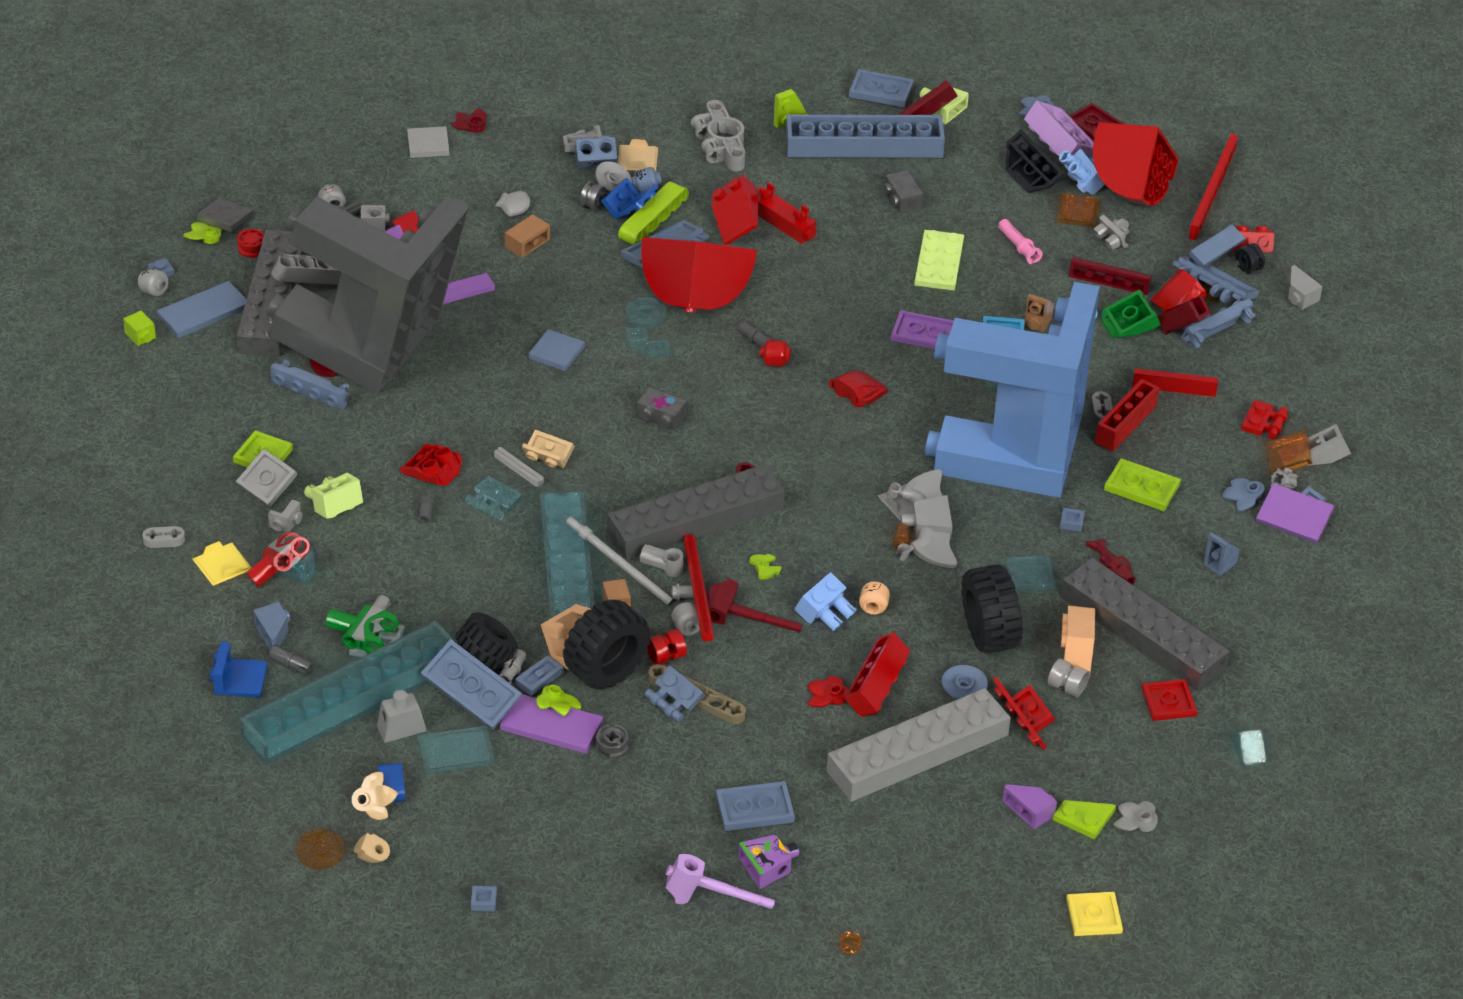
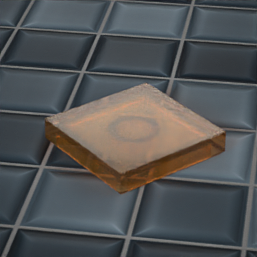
(1289, 452)

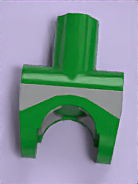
(361, 628)

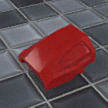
(1178, 290)
(858, 387)
(433, 464)

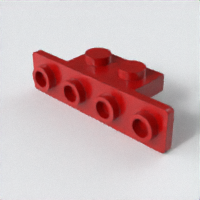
(1030, 709)

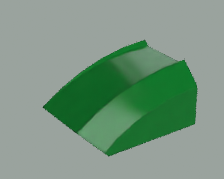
(1129, 316)

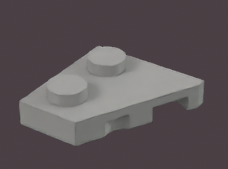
(570, 139)

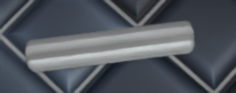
(519, 466)

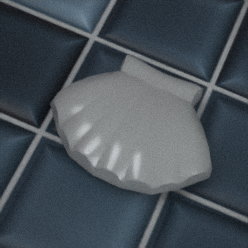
(514, 203)

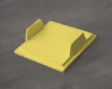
(221, 562)

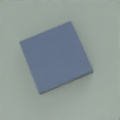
(556, 350)

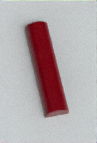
(1109, 275)

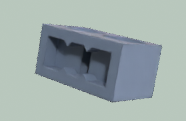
(595, 146)

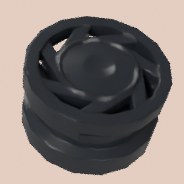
(1250, 258)

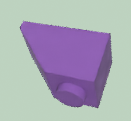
(1030, 803)

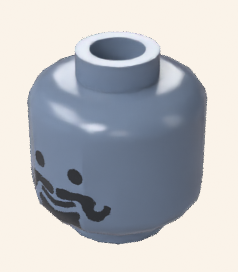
(646, 178)

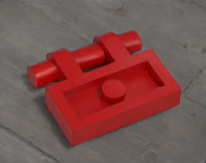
(1258, 417)

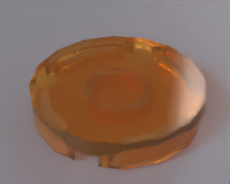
(327, 850)

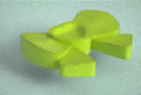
(762, 566)

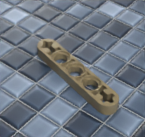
(710, 696)

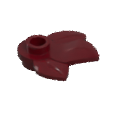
(473, 123)

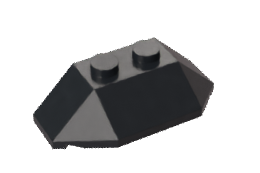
(1030, 164)

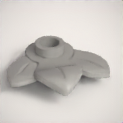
(1137, 816)

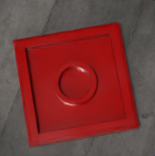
(1169, 700)

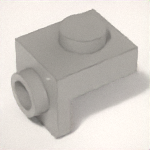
(286, 520)

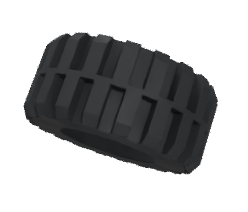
(992, 608)
(606, 644)

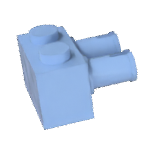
(1082, 170)
(820, 598)

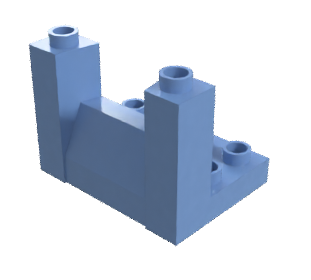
(1036, 398)

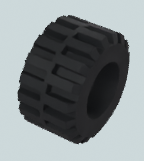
(486, 640)

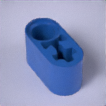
(394, 778)

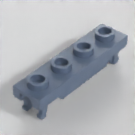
(1223, 318)
(309, 384)

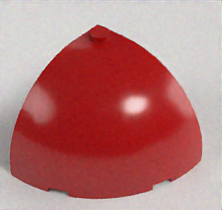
(1134, 161)
(695, 272)

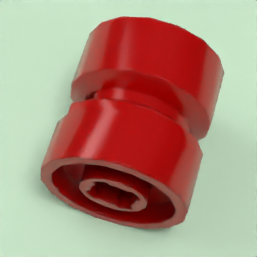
(667, 646)

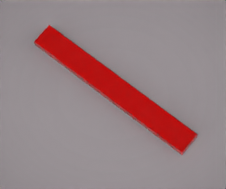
(1213, 187)

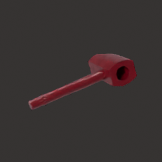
(721, 603)

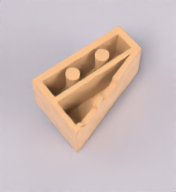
(1078, 636)

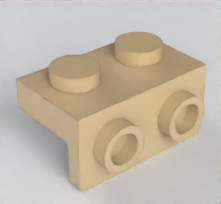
(548, 449)

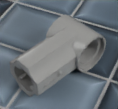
(669, 560)

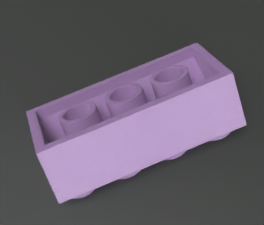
(1057, 129)

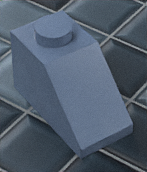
(1220, 554)
(272, 623)

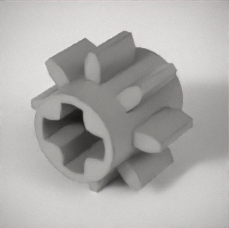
(1284, 478)

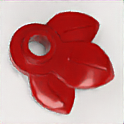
(827, 692)

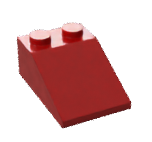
(735, 209)

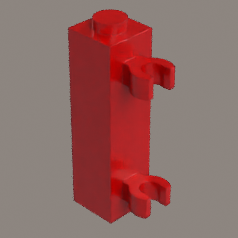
(785, 216)

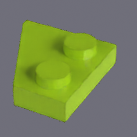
(786, 104)
(1084, 816)

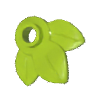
(204, 231)
(554, 697)

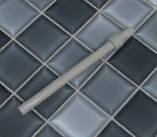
(586, 533)

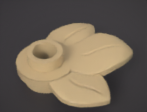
(376, 796)

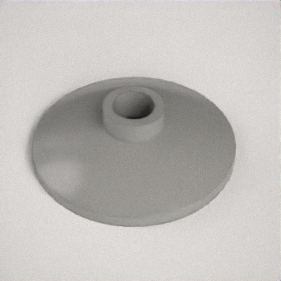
(611, 174)

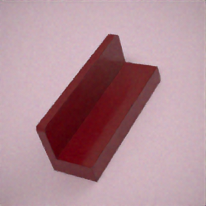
(932, 100)

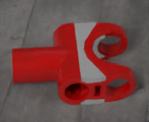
(278, 557)

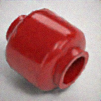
(775, 353)

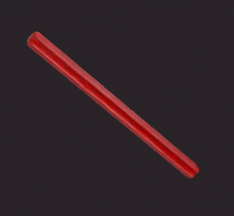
(698, 588)

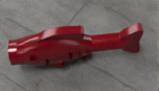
(1118, 565)

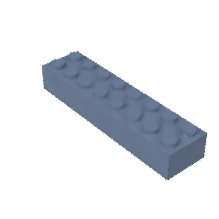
(865, 136)

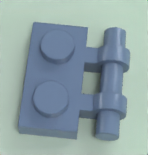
(678, 688)

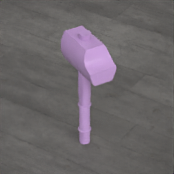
(688, 874)

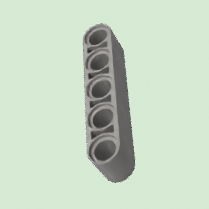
(304, 270)

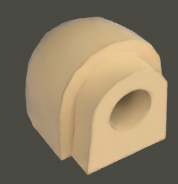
(372, 848)

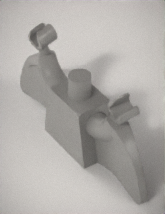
(930, 519)

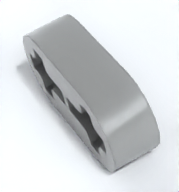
(1097, 408)
(163, 537)

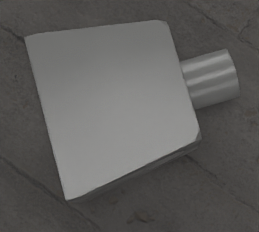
(400, 717)

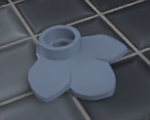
(1028, 102)
(1244, 492)

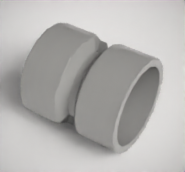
(1065, 676)

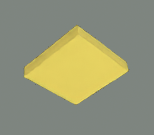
(1094, 913)

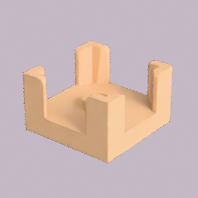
(557, 630)

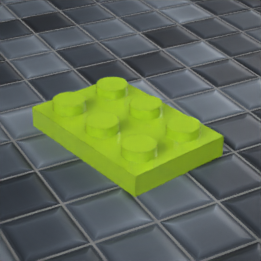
(1142, 484)

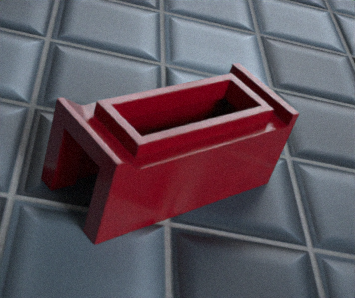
(1183, 314)

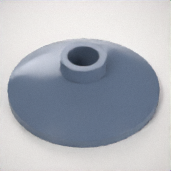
(963, 680)

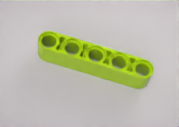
(653, 212)

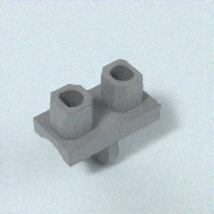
(1116, 230)

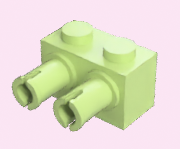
(335, 495)

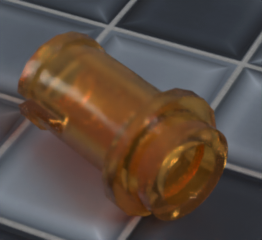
(901, 535)

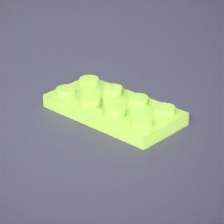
(939, 260)

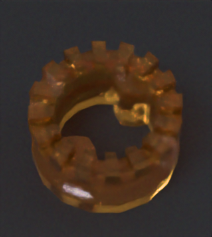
(846, 947)

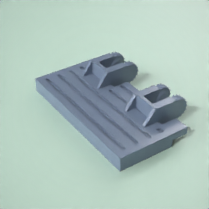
(679, 231)
(1222, 283)

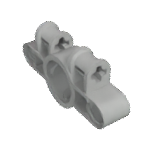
(726, 149)

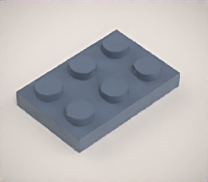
(881, 88)
(755, 806)

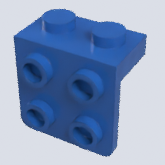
(626, 198)
(237, 676)

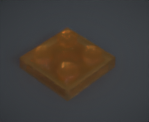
(1078, 210)

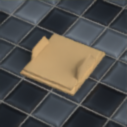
(637, 155)

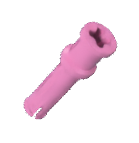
(1024, 245)

